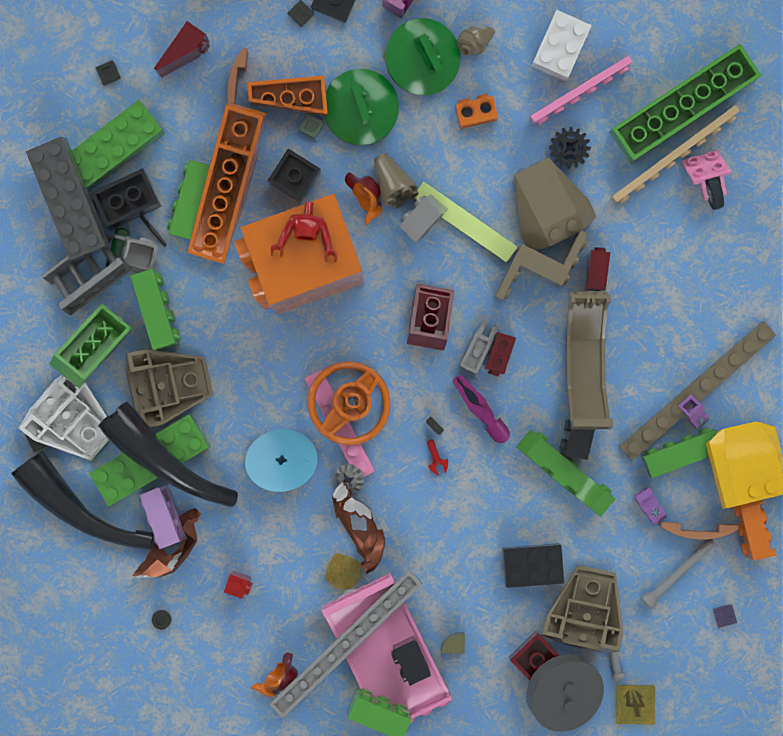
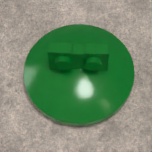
(422, 57)
(361, 107)

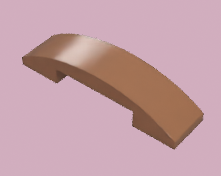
(239, 64)
(721, 530)

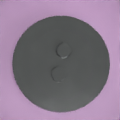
(565, 692)

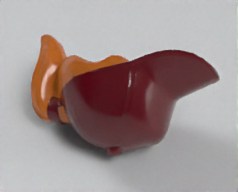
(367, 193)
(278, 678)

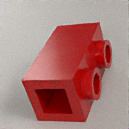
(238, 585)

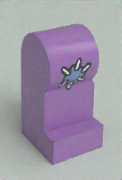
(695, 413)
(650, 505)

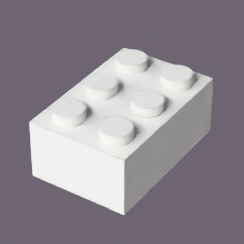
(561, 45)

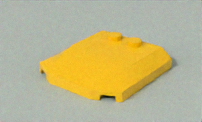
(746, 463)

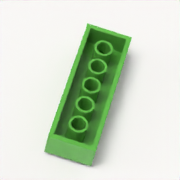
(116, 144)
(124, 476)

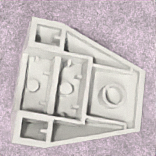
(67, 419)

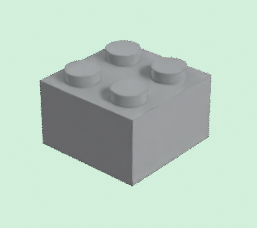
(423, 217)

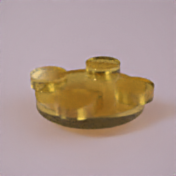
(343, 571)

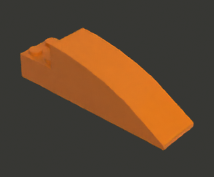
(227, 182)

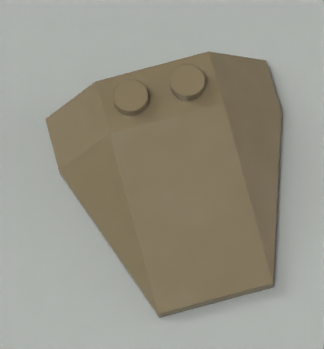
(549, 205)
(166, 384)
(587, 612)

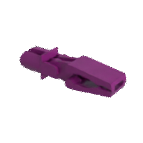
(496, 428)

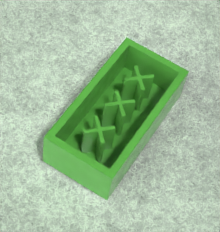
(155, 310)
(90, 345)

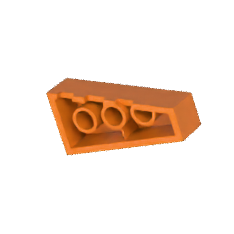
(291, 94)
(753, 531)

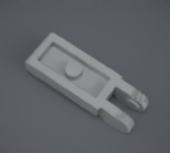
(478, 349)

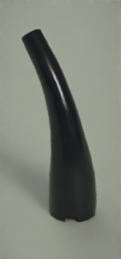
(138, 442)
(52, 492)

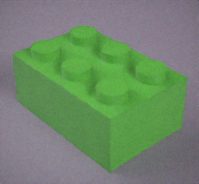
(379, 713)

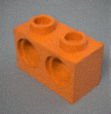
(477, 116)

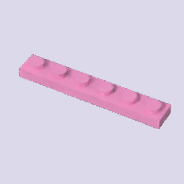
(588, 87)
(354, 453)

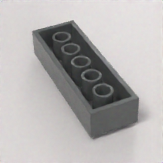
(67, 198)

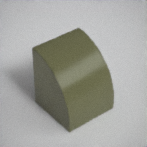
(454, 643)

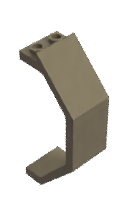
(587, 360)

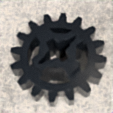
(563, 141)

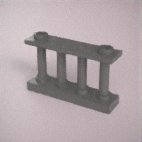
(86, 290)

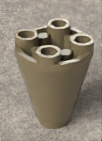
(393, 182)

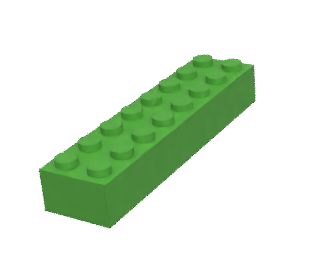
(685, 103)

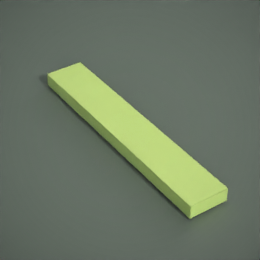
(471, 225)

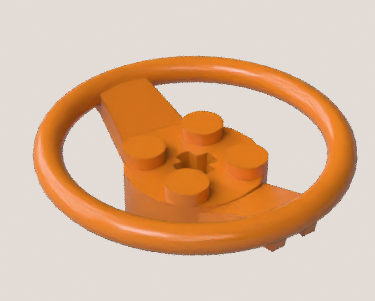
(341, 411)

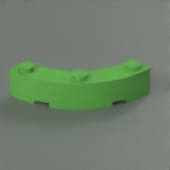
(566, 472)

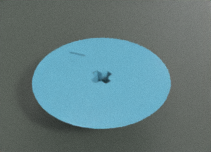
(281, 460)

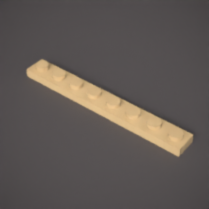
(683, 150)

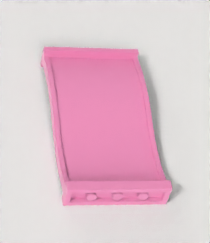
(373, 660)

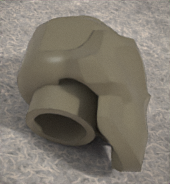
(474, 40)

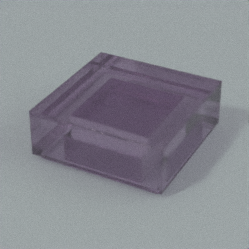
(724, 615)

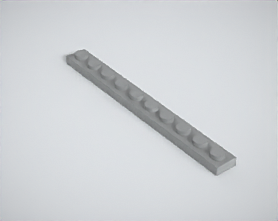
(345, 644)

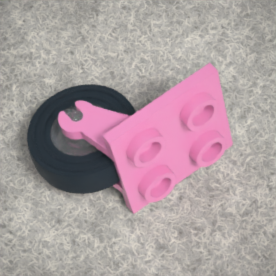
(709, 172)

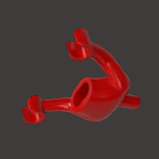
(306, 228)

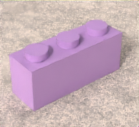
(162, 517)

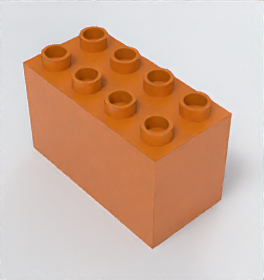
(302, 271)

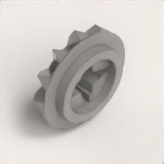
(350, 470)

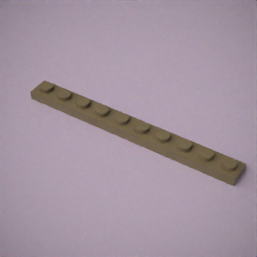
(698, 389)

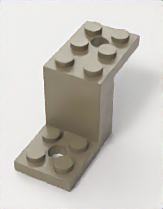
(542, 266)

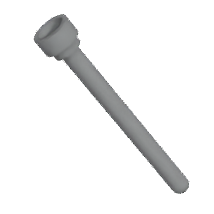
(652, 597)

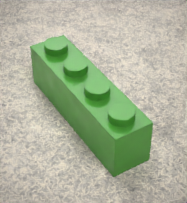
(189, 200)
(678, 454)

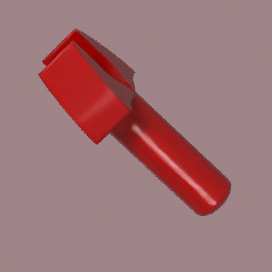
(436, 458)

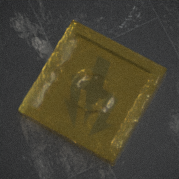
(635, 704)

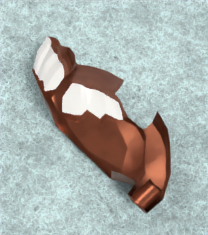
(369, 542)
(158, 562)

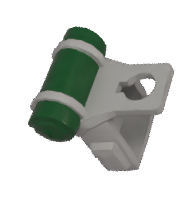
(135, 252)

